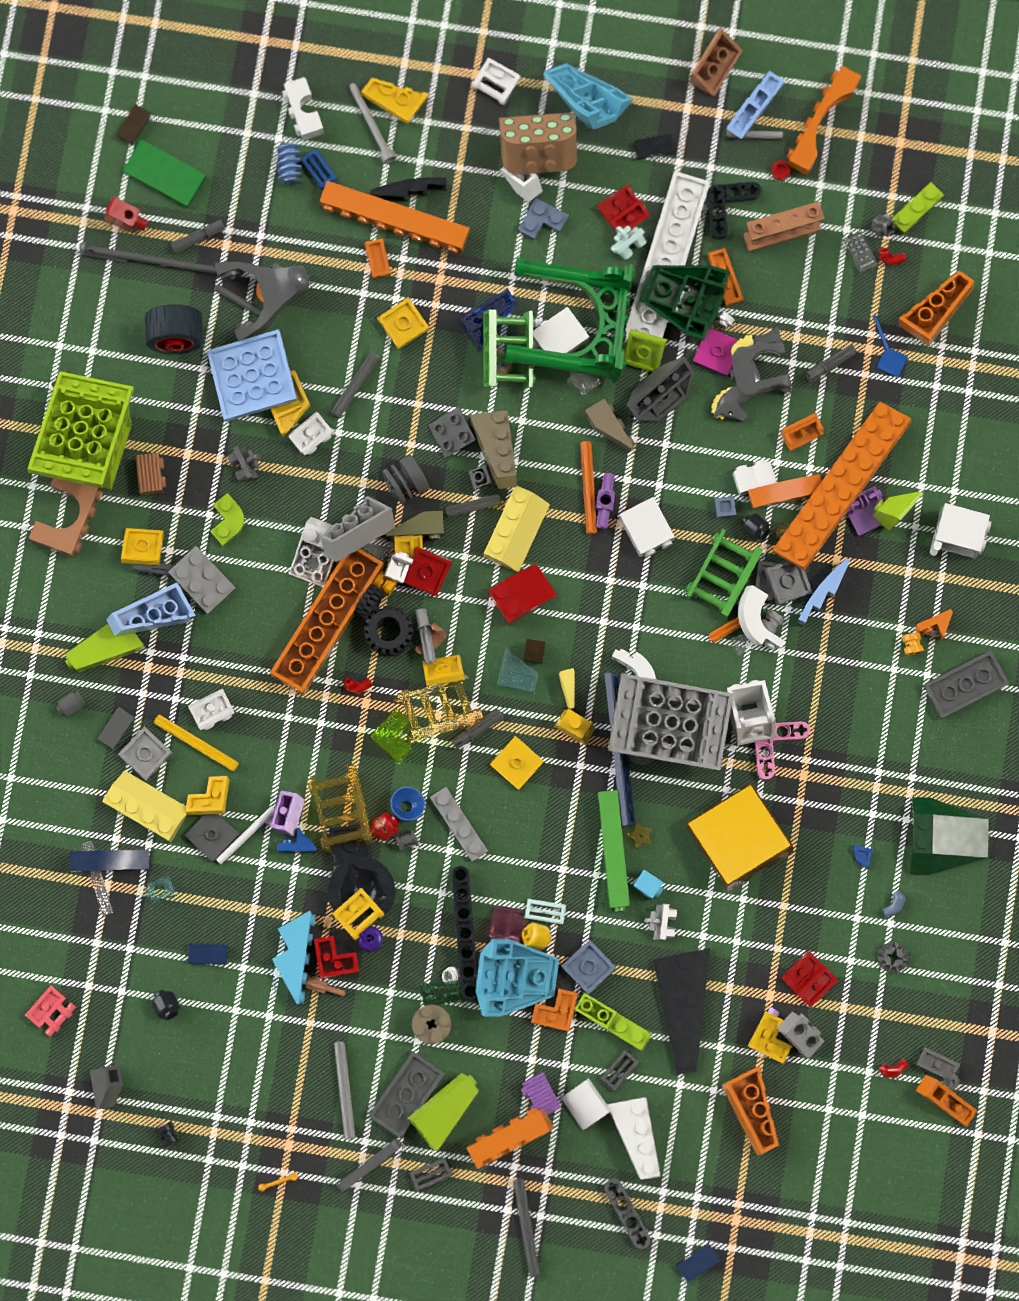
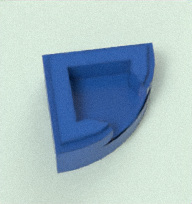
(862, 855)

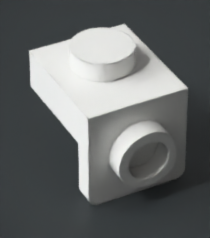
(398, 567)

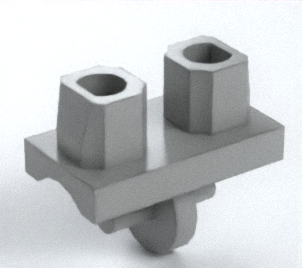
(658, 922)

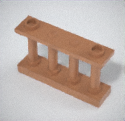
(783, 227)

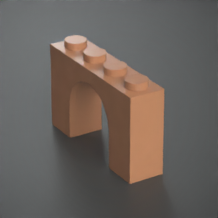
(68, 539)

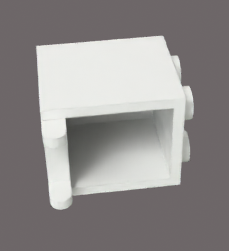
(960, 531)
(754, 723)

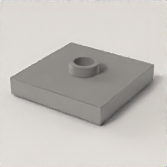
(145, 753)

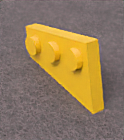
(395, 100)

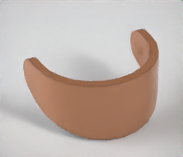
(438, 636)

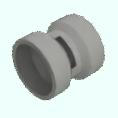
(772, 621)

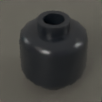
(755, 527)
(165, 1005)

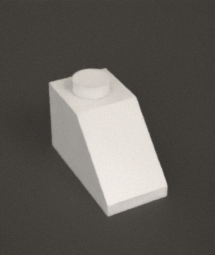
(525, 185)

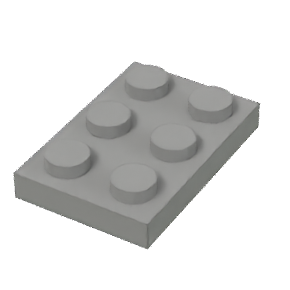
(201, 579)

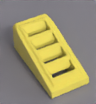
(567, 681)

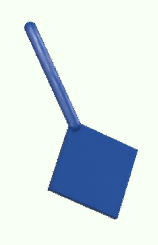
(891, 360)

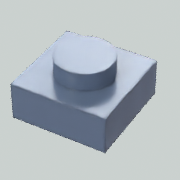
(725, 507)

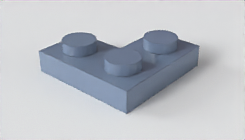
(539, 215)

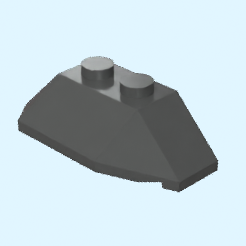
(661, 391)

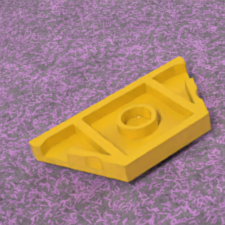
(290, 413)

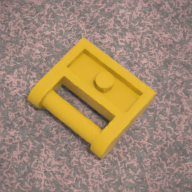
(353, 909)

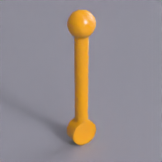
(293, 1176)

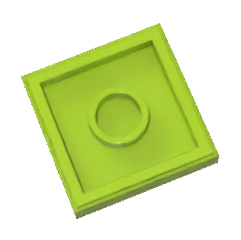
(644, 350)

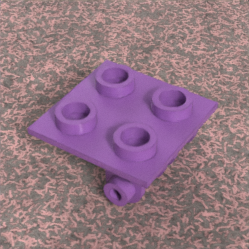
(863, 509)

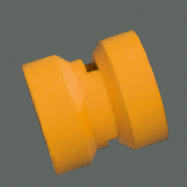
(385, 584)
(912, 644)

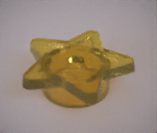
(640, 840)

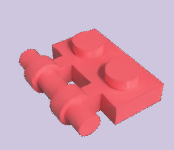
(46, 1006)

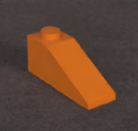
(946, 1100)

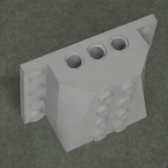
(670, 721)

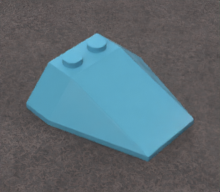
(588, 97)
(513, 977)

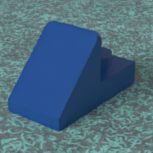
(303, 845)

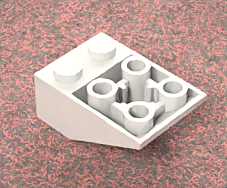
(309, 558)

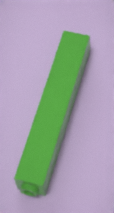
(613, 850)

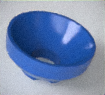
(411, 796)

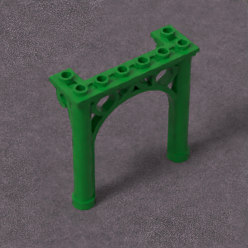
(610, 281)

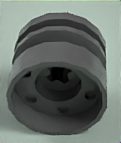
(405, 479)

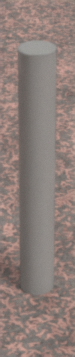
(758, 135)

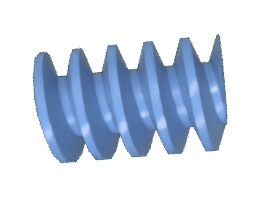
(287, 164)

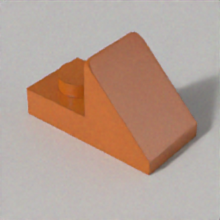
(939, 621)

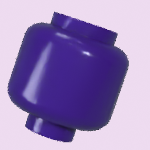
(373, 945)

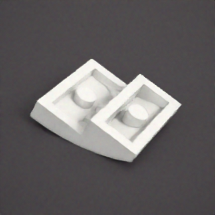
(585, 1104)

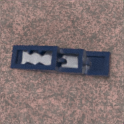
(109, 860)

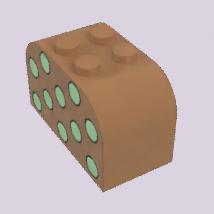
(538, 143)

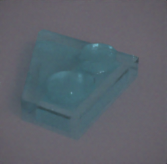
(516, 674)

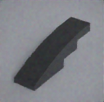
(402, 189)

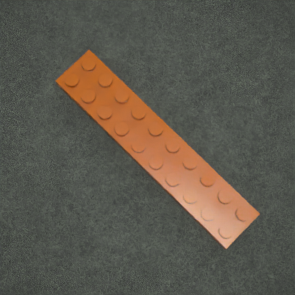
(842, 486)

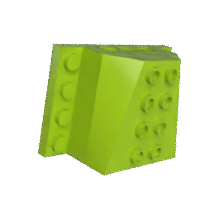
(83, 431)

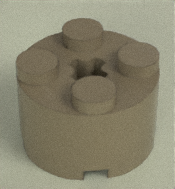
(421, 1029)

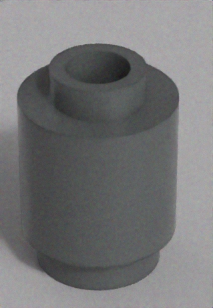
(70, 704)

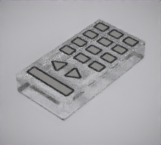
(860, 252)

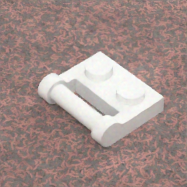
(499, 76)

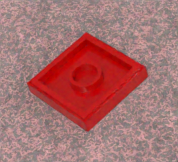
(427, 571)

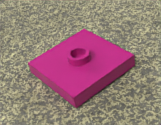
(716, 353)

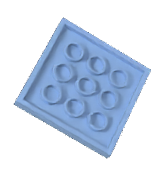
(252, 375)

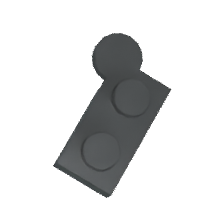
(939, 1066)

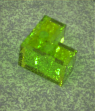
(388, 736)

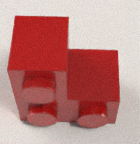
(330, 963)

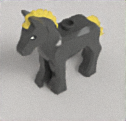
(747, 376)

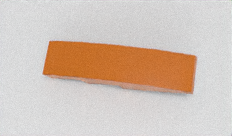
(784, 491)

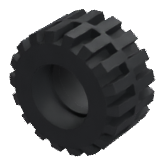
(388, 647)

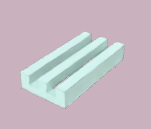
(545, 919)

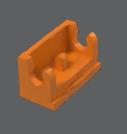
(802, 432)

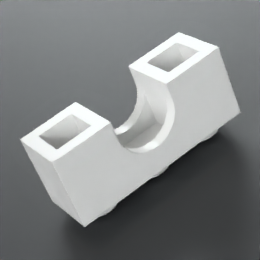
(307, 124)

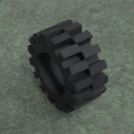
(369, 601)

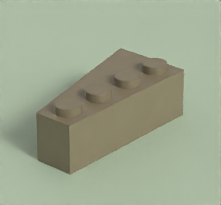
(495, 441)

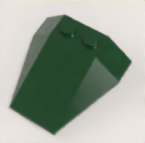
(687, 296)
(945, 836)

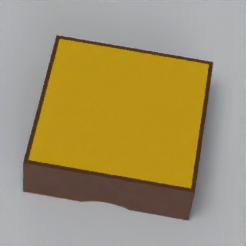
(739, 837)

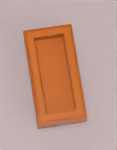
(377, 258)

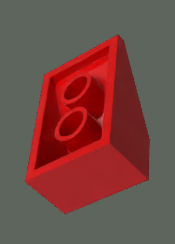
(521, 594)

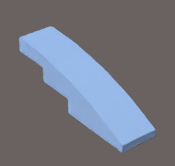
(755, 105)
(827, 587)

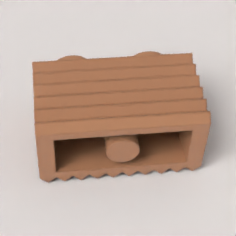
(149, 474)

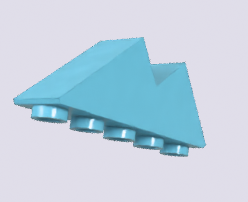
(293, 961)

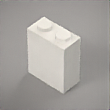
(560, 333)
(647, 527)

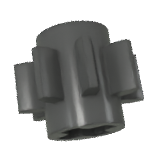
(883, 225)

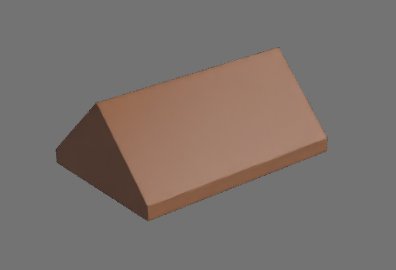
(715, 63)

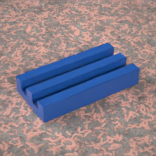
(312, 173)

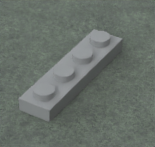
(459, 824)

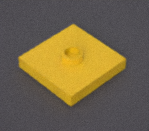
(403, 323)
(142, 546)
(444, 670)
(516, 763)

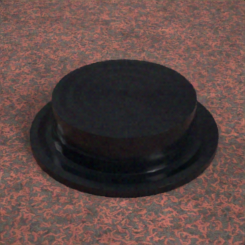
(364, 874)

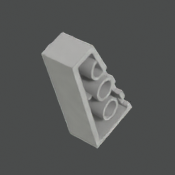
(357, 529)

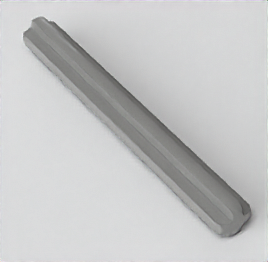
(344, 1089)

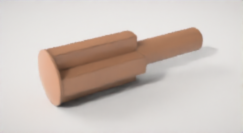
(322, 986)

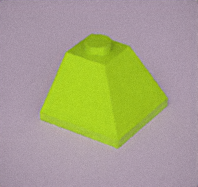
(895, 508)

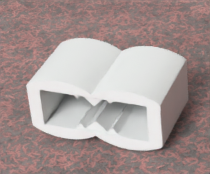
(753, 477)

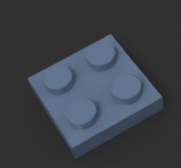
(588, 967)

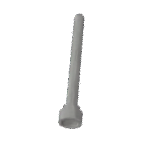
(387, 154)

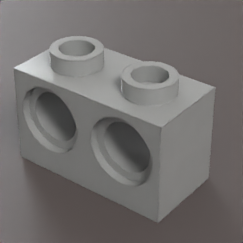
(799, 1036)

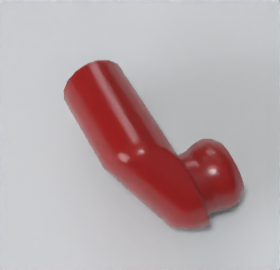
(893, 1071)

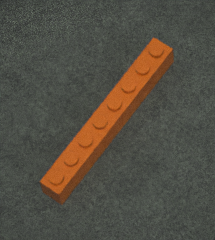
(394, 217)

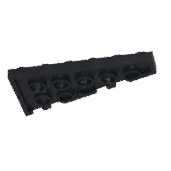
(682, 994)

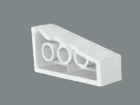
(636, 1133)

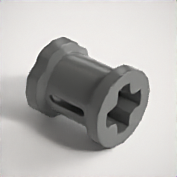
(407, 840)

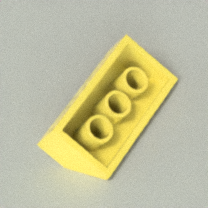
(516, 529)
(146, 805)

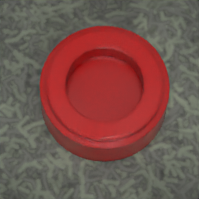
(780, 170)

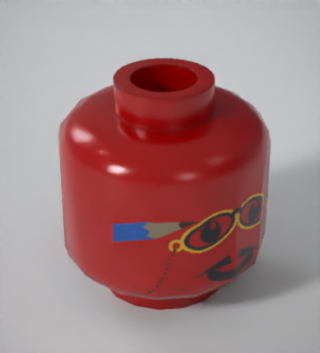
(385, 826)

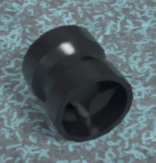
(167, 1134)

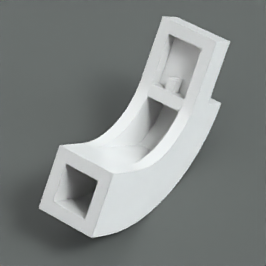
(750, 619)
(637, 664)

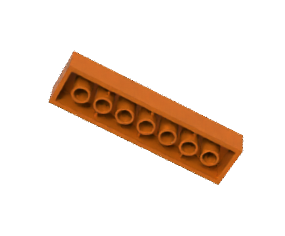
(326, 621)

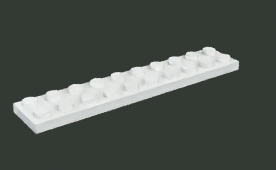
(670, 244)

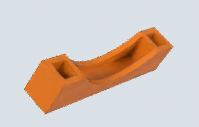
(842, 88)

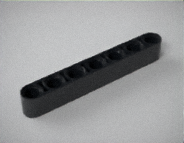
(461, 924)

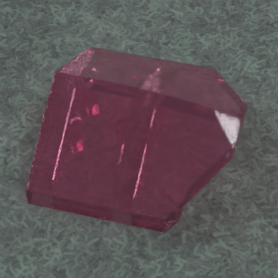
(507, 924)

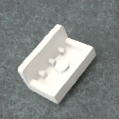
(310, 434)
(211, 709)

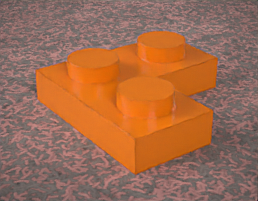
(557, 1017)

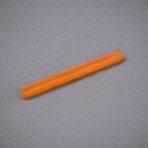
(588, 487)

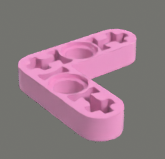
(769, 744)

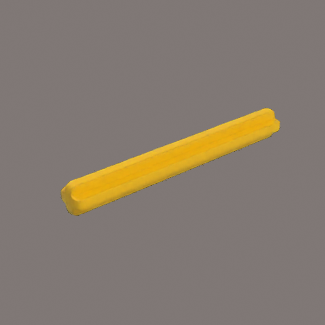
(196, 743)

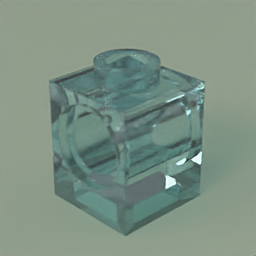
(169, 889)

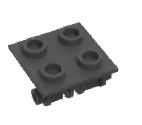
(452, 432)

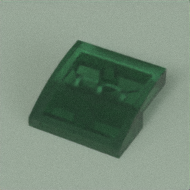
(441, 992)

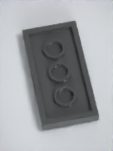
(966, 684)
(406, 1094)

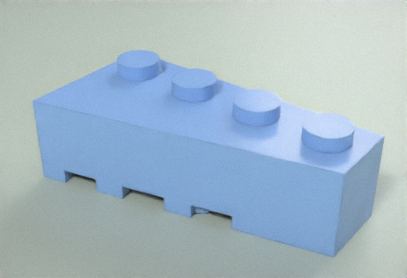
(155, 611)

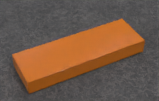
(720, 259)

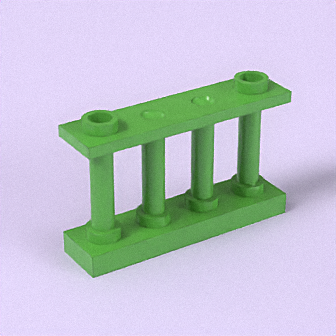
(491, 339)
(733, 589)

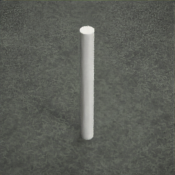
(245, 835)

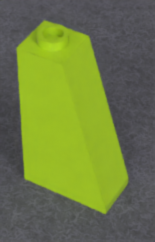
(102, 648)
(444, 1110)

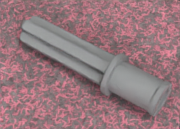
(425, 636)

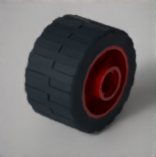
(173, 329)

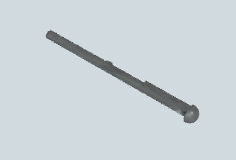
(123, 256)

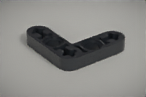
(724, 197)

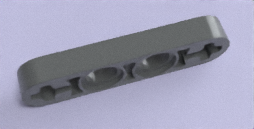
(369, 1165)
(629, 1212)

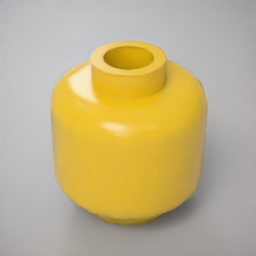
(536, 936)

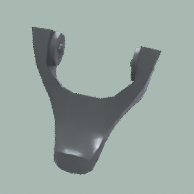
(277, 286)

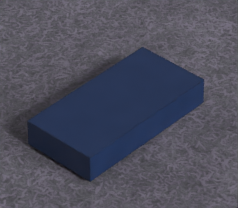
(207, 954)
(698, 1263)

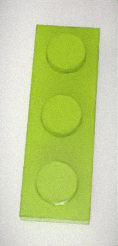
(917, 208)

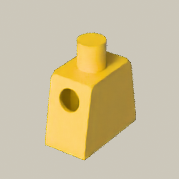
(575, 726)

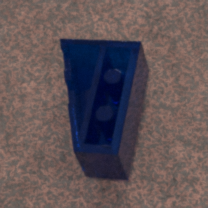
(473, 320)

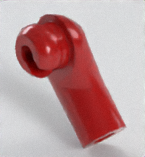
(890, 259)
(356, 687)

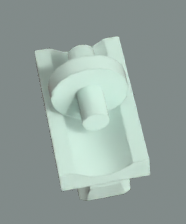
(625, 238)

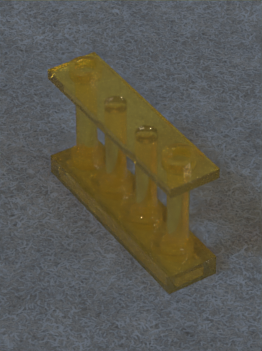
(434, 726)
(355, 796)

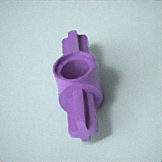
(606, 491)

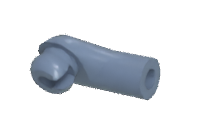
(897, 905)

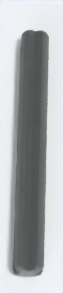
(526, 1227)

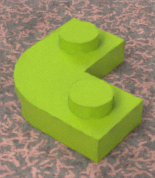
(232, 522)

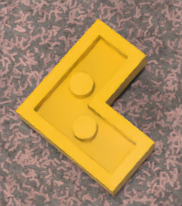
(213, 801)
(765, 1038)

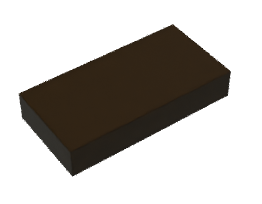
(133, 124)

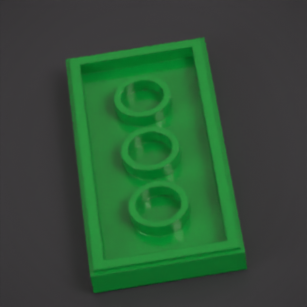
(164, 173)

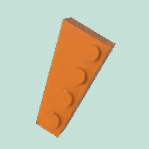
(935, 311)
(751, 1107)
(510, 1138)

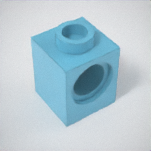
(648, 885)

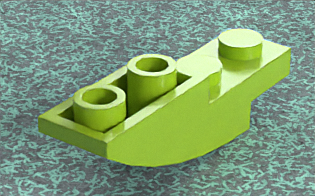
(613, 1022)

